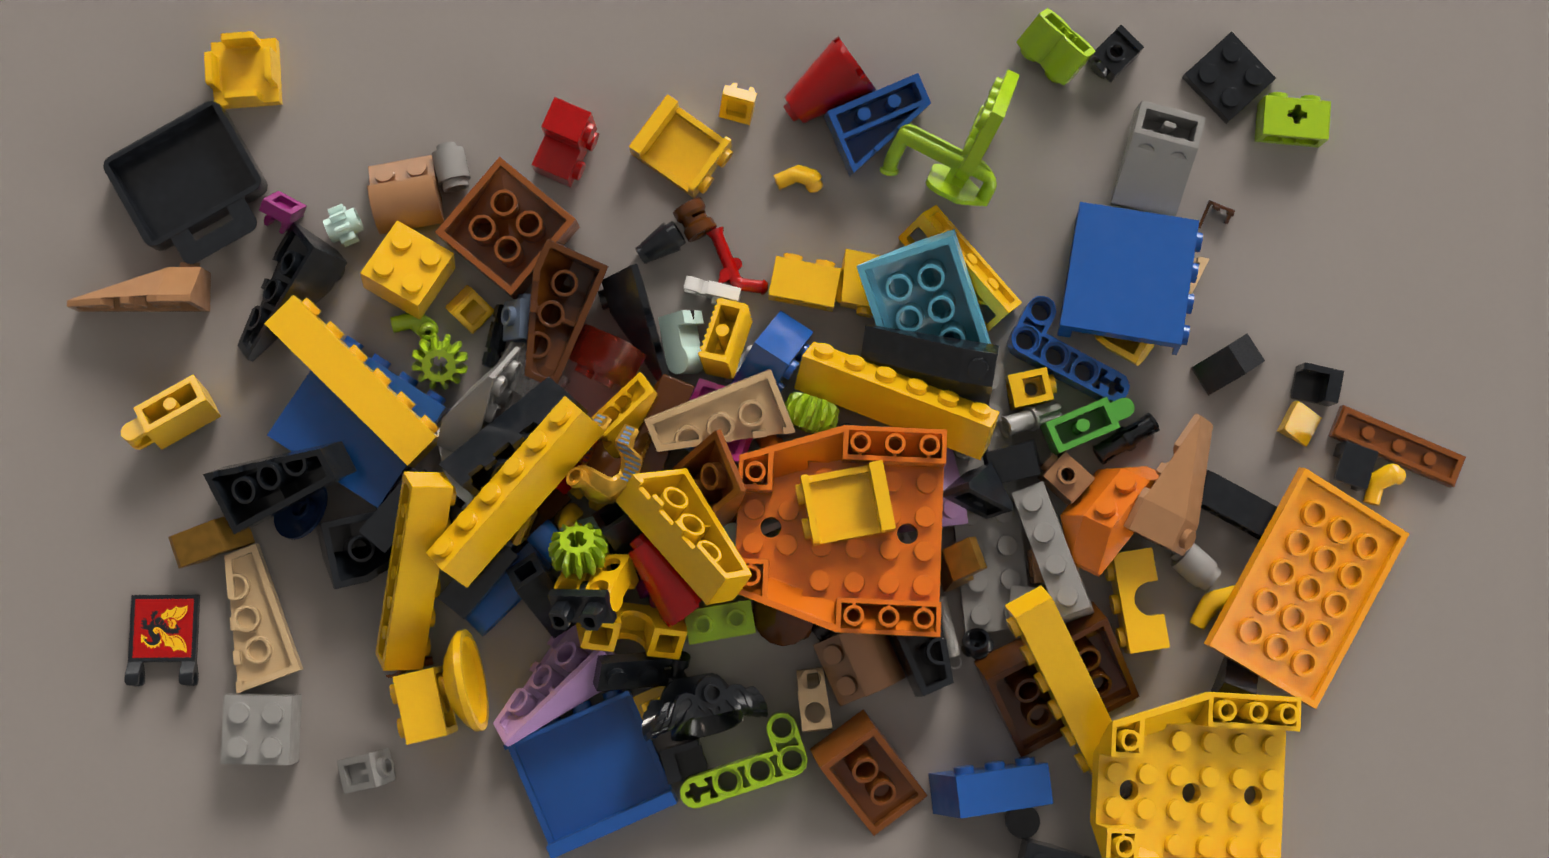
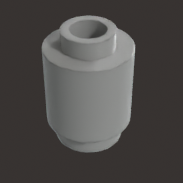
(451, 167)
(1196, 567)

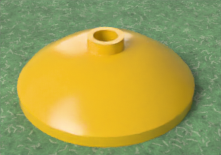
(465, 681)

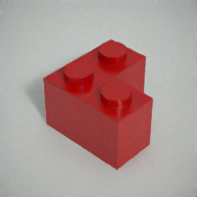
(567, 138)

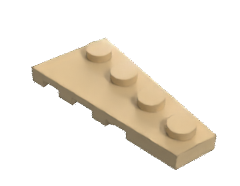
(740, 410)
(259, 628)

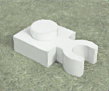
(711, 289)

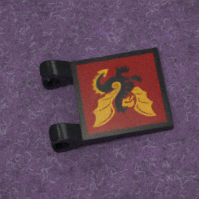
(163, 631)

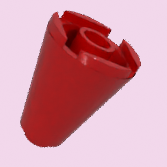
(827, 84)
(666, 587)

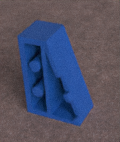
(874, 119)
(990, 788)

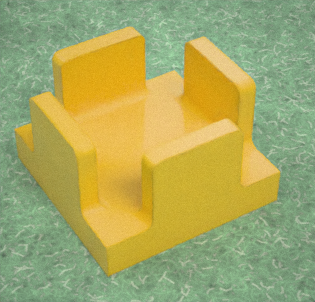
(244, 71)

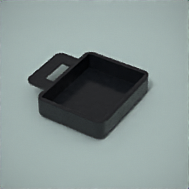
(188, 180)

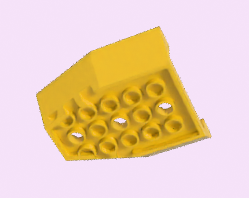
(1203, 740)

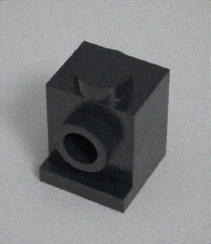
(1124, 44)

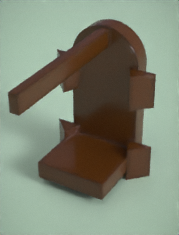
(1229, 211)

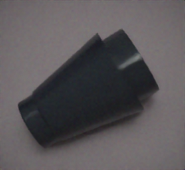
(661, 242)

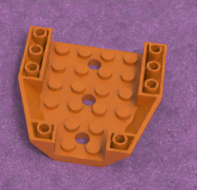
(858, 582)

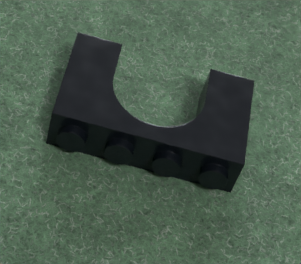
(534, 580)
(462, 600)

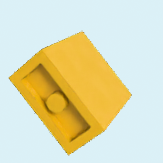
(681, 148)
(846, 504)

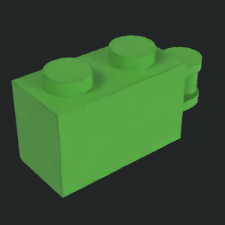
(1085, 424)

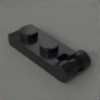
(637, 671)

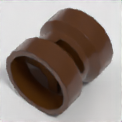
(694, 219)

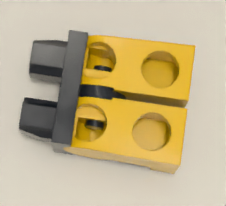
(592, 598)

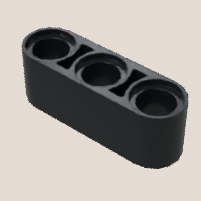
(1236, 505)

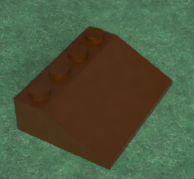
(1025, 706)

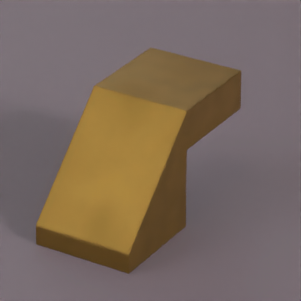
(207, 541)
(960, 563)

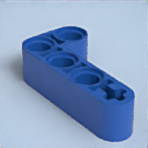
(1070, 356)
(503, 595)

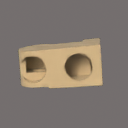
(813, 700)

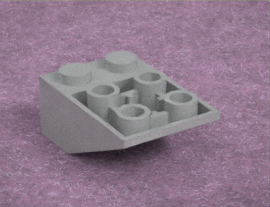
(1157, 159)
(481, 403)

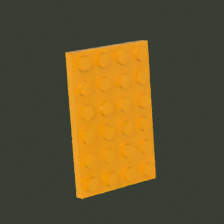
(1307, 588)

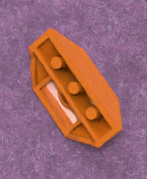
(1098, 516)

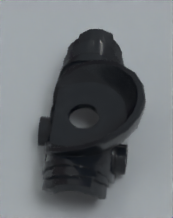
(700, 708)

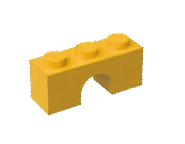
(639, 624)
(1136, 630)

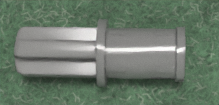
(1029, 418)

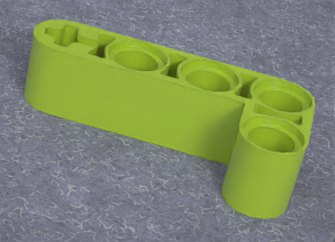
(741, 767)

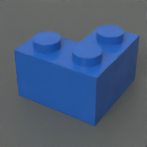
(777, 350)

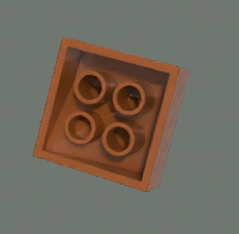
(505, 227)

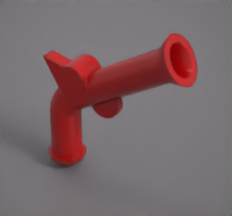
(732, 265)

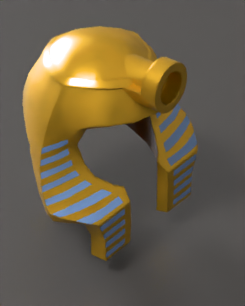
(603, 476)

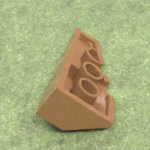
(165, 290)
(1172, 507)

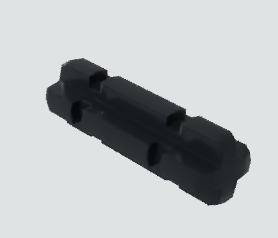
(494, 340)

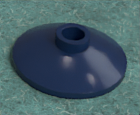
(302, 517)

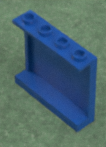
(1130, 276)
(320, 417)
(591, 772)

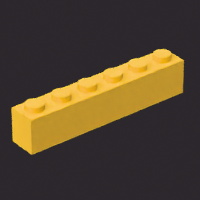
(353, 380)
(895, 398)
(515, 492)
(411, 573)
(1060, 672)

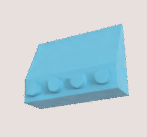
(925, 290)

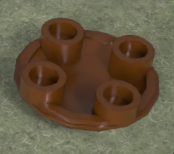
(780, 627)

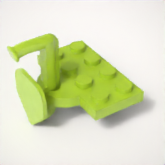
(953, 177)

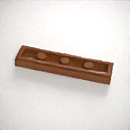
(1398, 446)

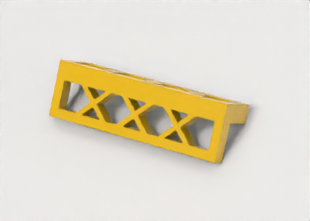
(984, 279)

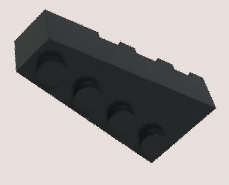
(491, 447)
(272, 484)
(924, 662)

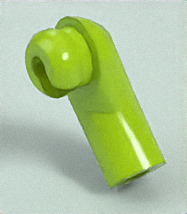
(423, 328)

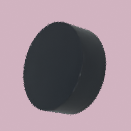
(1022, 822)

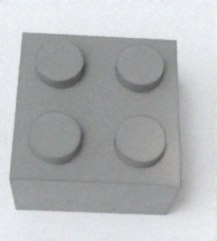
(261, 729)

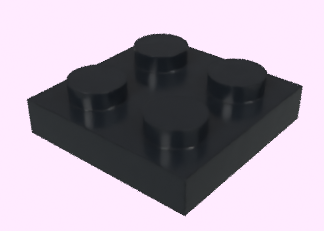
(1228, 77)

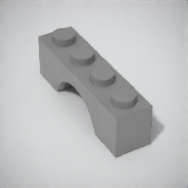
(1052, 552)

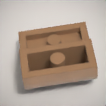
(405, 193)
(858, 664)

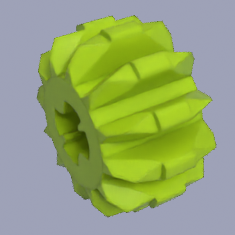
(454, 361)
(811, 413)
(578, 550)

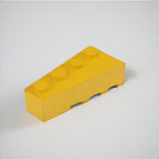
(686, 532)

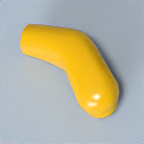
(568, 515)
(1209, 605)

